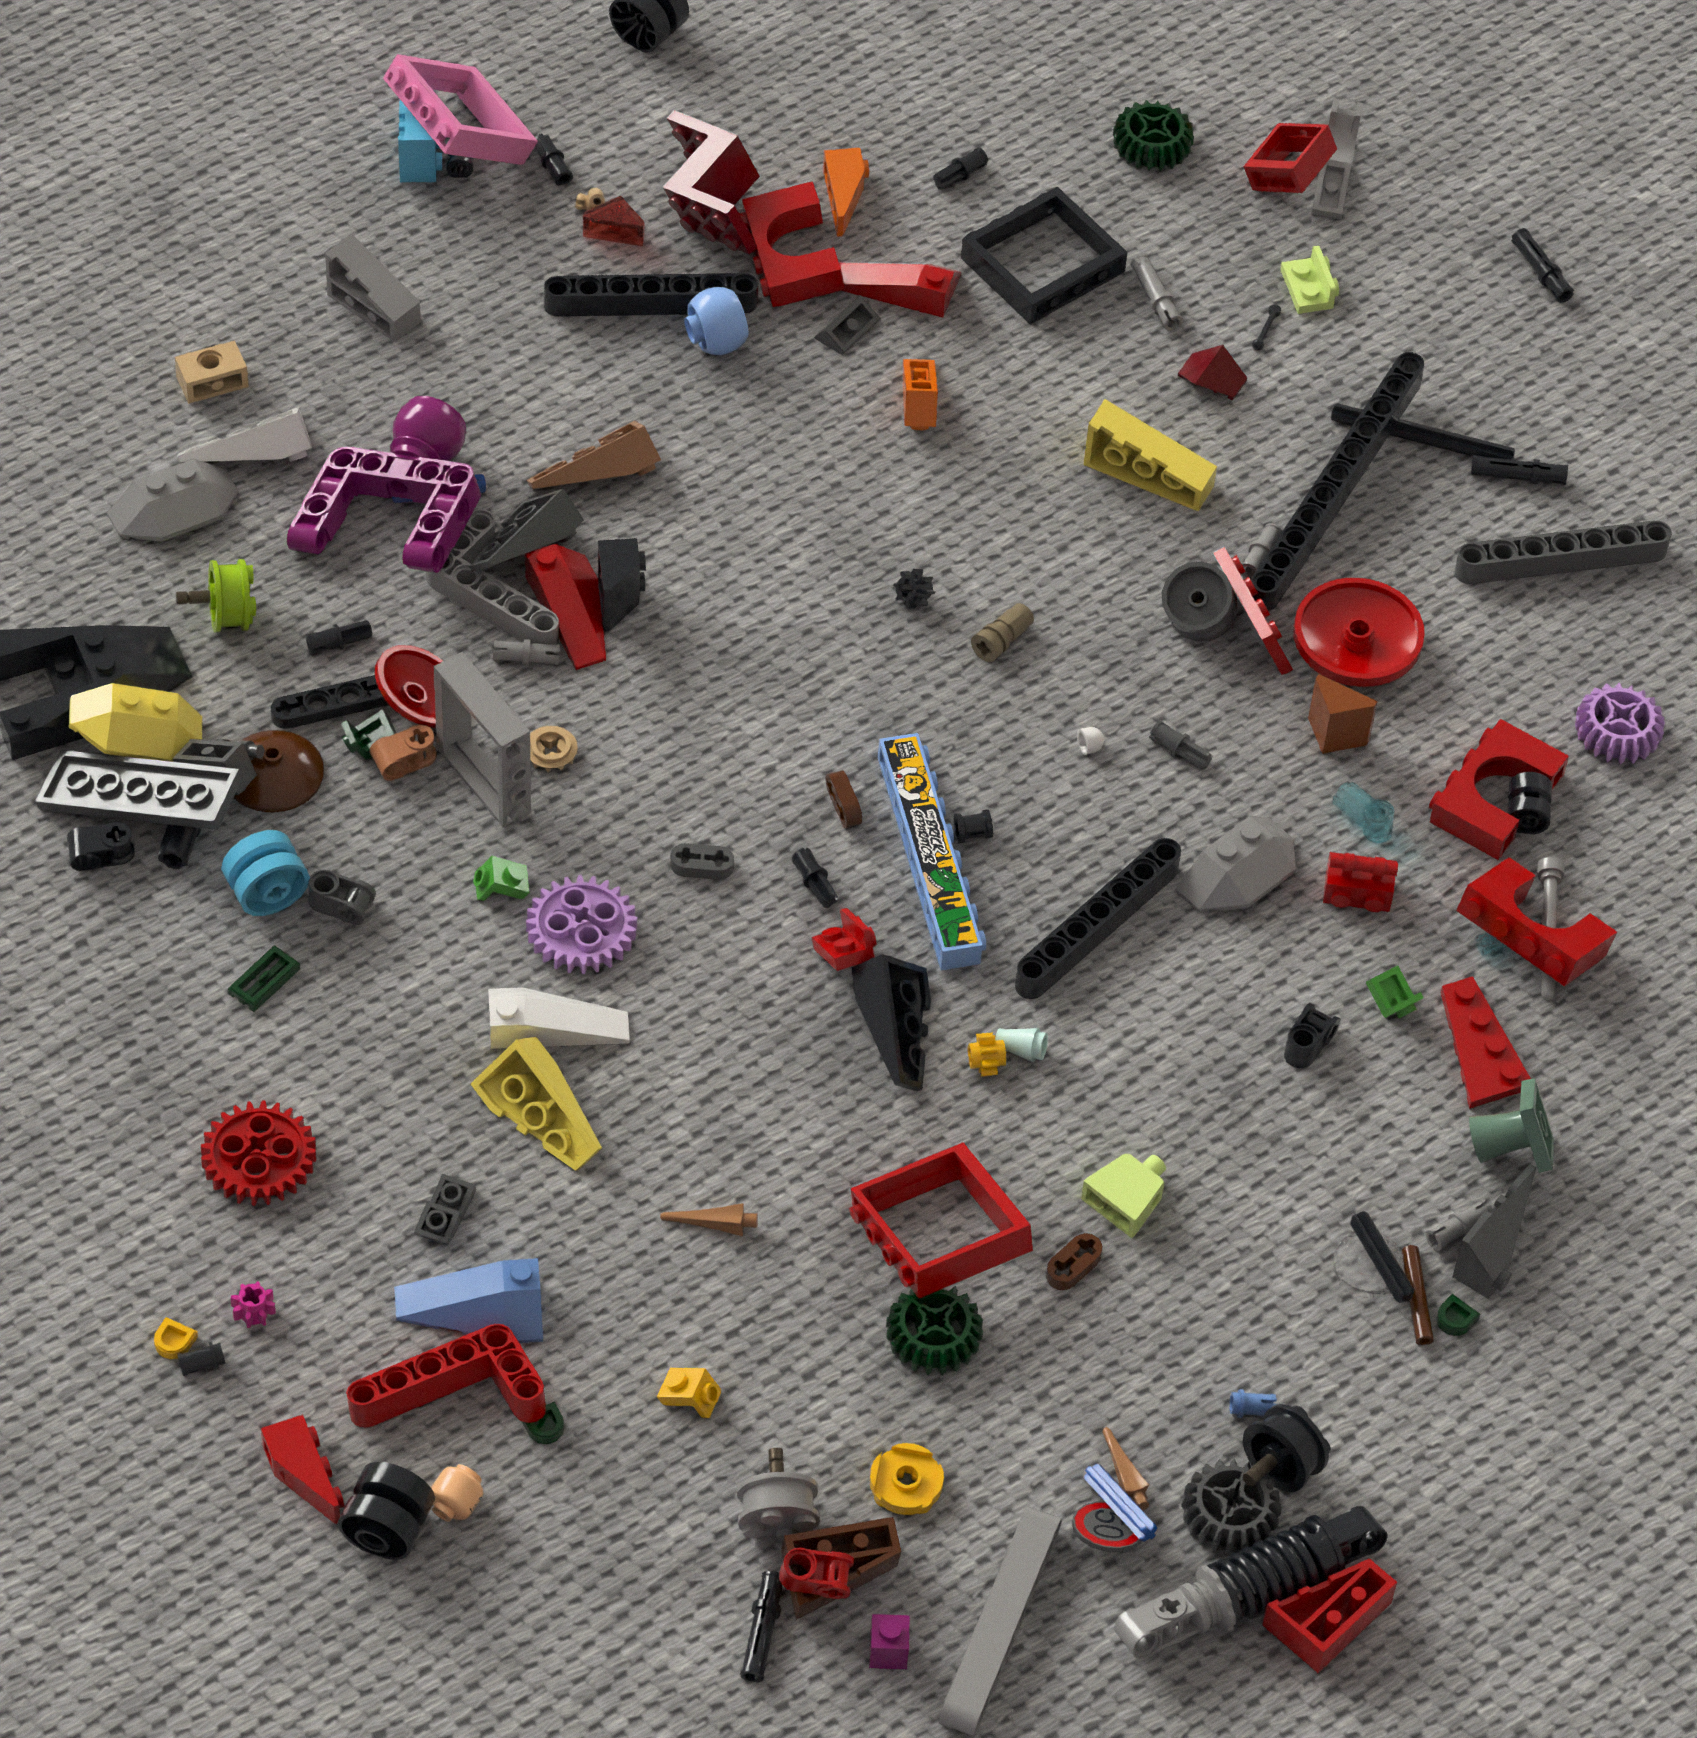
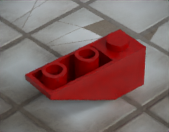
(296, 1463)

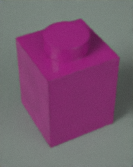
(889, 1641)

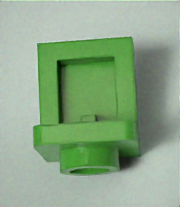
(501, 877)
(1393, 993)

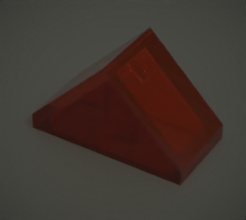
(614, 222)

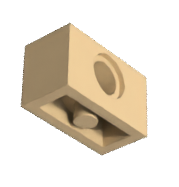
(211, 371)

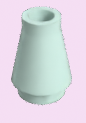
(1025, 1043)

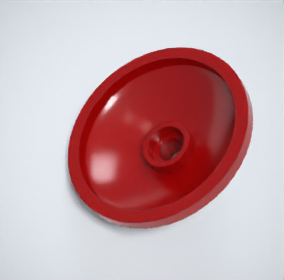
(407, 682)

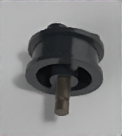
(1284, 1448)

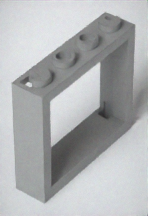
(463, 693)

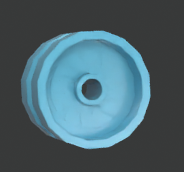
(265, 873)

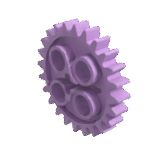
(581, 924)

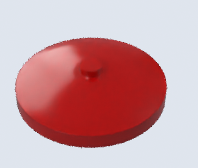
(1358, 632)

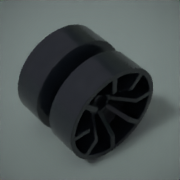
(647, 22)
(386, 1510)

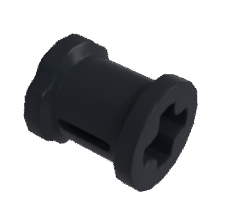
(454, 164)
(973, 826)

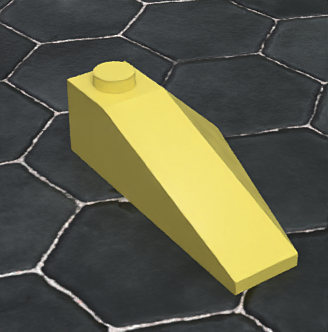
(535, 1095)

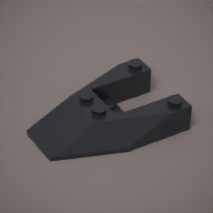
(78, 662)

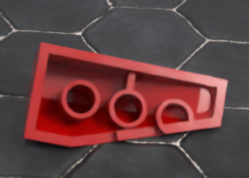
(570, 589)

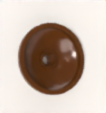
(285, 774)

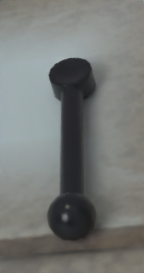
(1274, 311)

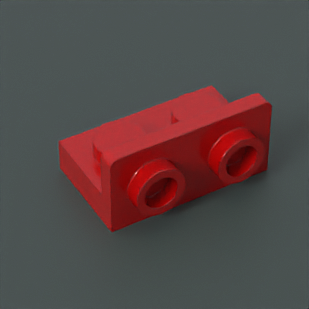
(846, 945)

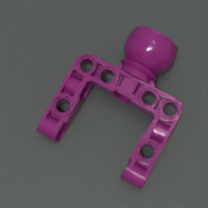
(416, 468)

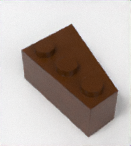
(870, 1543)

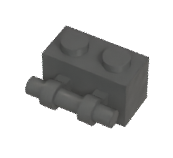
(223, 754)

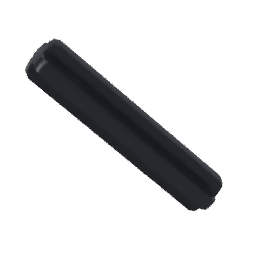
(1382, 1257)

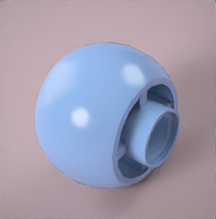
(716, 321)

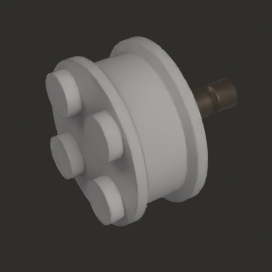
(777, 1502)

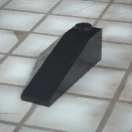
(893, 1003)

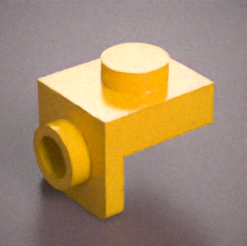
(690, 1388)

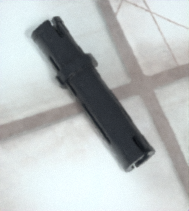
(1548, 273)
(1517, 469)
(765, 1611)

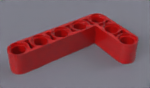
(446, 1369)

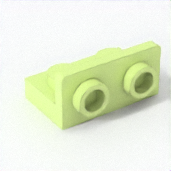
(1310, 282)

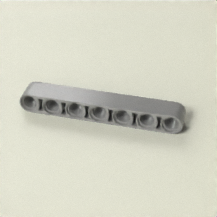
(1000, 1621)

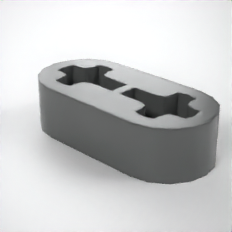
(702, 861)

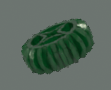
(1153, 139)
(935, 1339)

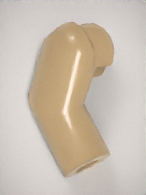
(593, 199)

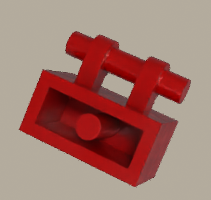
(1360, 882)

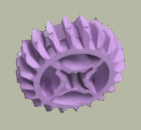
(1619, 731)

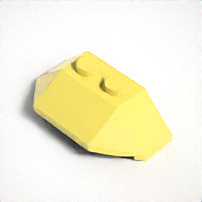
(134, 721)

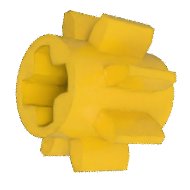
(986, 1054)

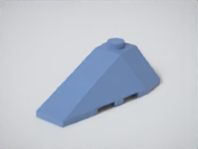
(476, 1298)

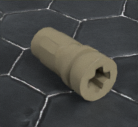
(996, 637)

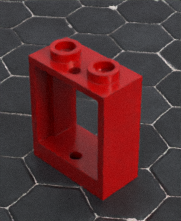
(1270, 172)

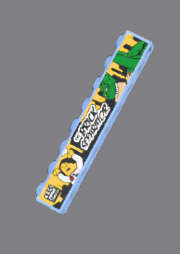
(930, 851)

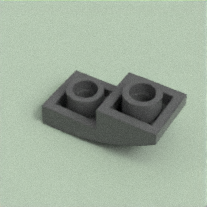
(446, 1210)

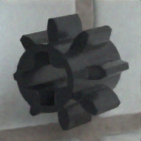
(914, 588)

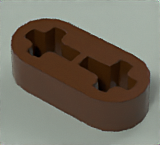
(843, 799)
(1078, 1266)

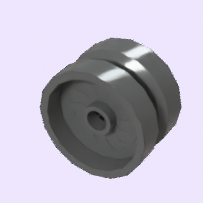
(1202, 620)

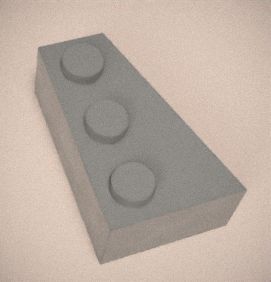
(370, 289)

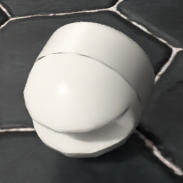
(1090, 740)

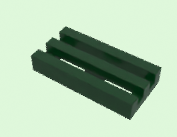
(274, 985)

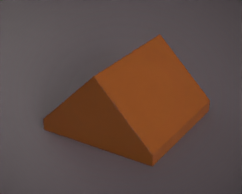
(1340, 716)

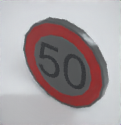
(1102, 1528)

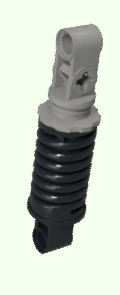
(1246, 1581)

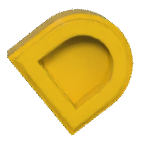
(173, 1338)

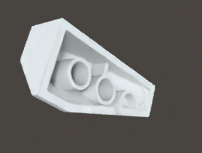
(271, 440)
(552, 1019)

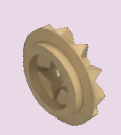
(548, 737)

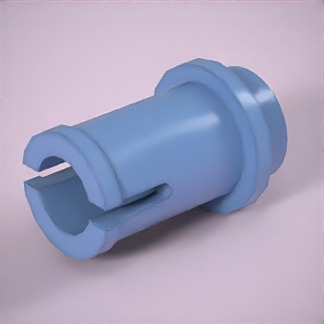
(1250, 1403)

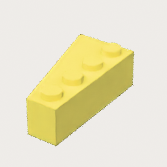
(1146, 458)

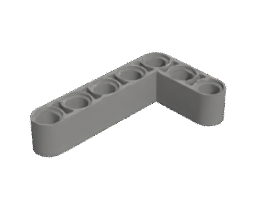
(488, 595)

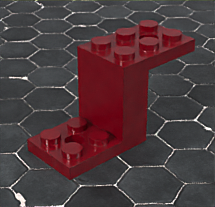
(711, 182)

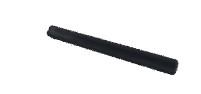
(1431, 435)

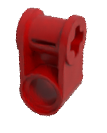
(820, 1572)

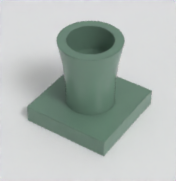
(1516, 1130)

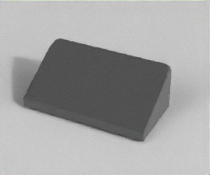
(848, 326)

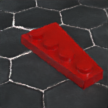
(1484, 1051)

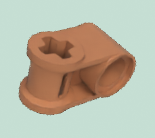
(401, 754)

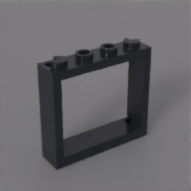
(1064, 289)

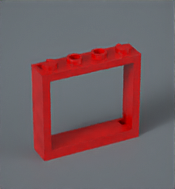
(923, 1177)

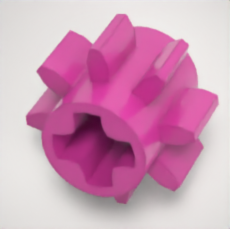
(253, 1304)

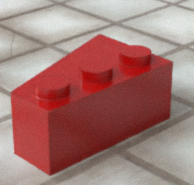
(1332, 1614)

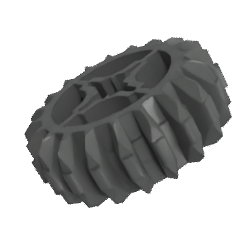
(1217, 1490)

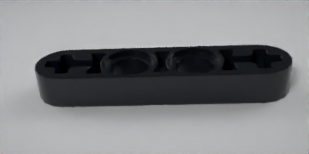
(332, 697)

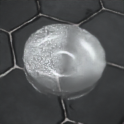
(1357, 1271)

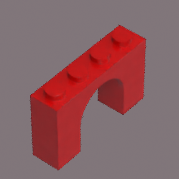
(789, 277)
(1500, 752)
(1558, 952)

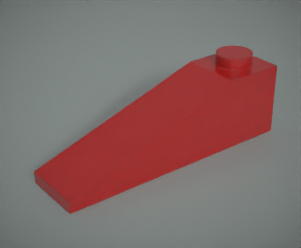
(910, 286)

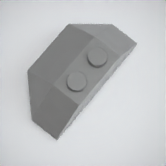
(173, 501)
(1239, 867)

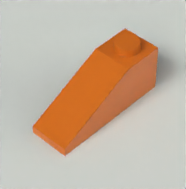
(844, 179)
(919, 393)

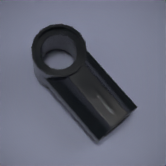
(177, 845)

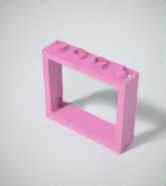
(503, 133)

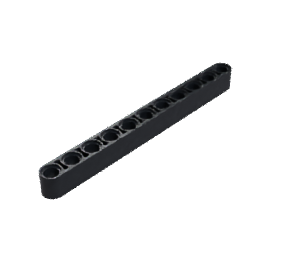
(1338, 479)

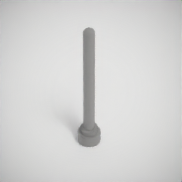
(1550, 872)

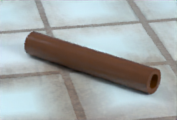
(1419, 1302)

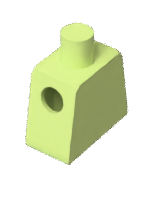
(1126, 1191)

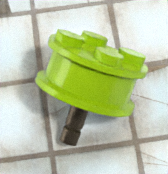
(226, 594)

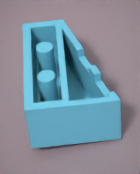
(417, 150)

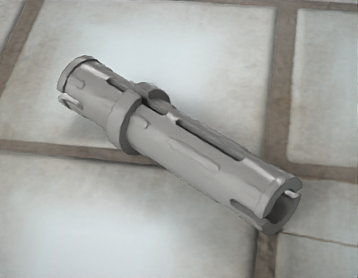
(1161, 300)

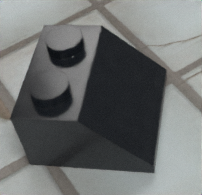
(619, 579)

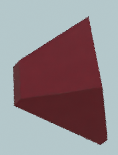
(1214, 370)

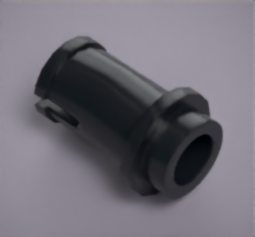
(201, 1359)

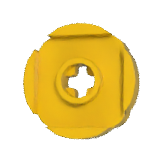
(902, 1498)

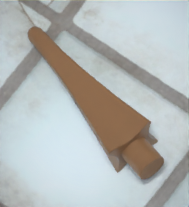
(726, 1218)
(1127, 1474)

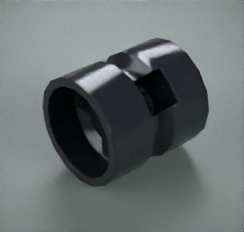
(1530, 802)

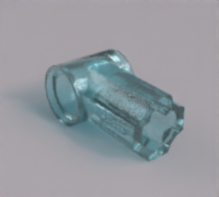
(1372, 815)

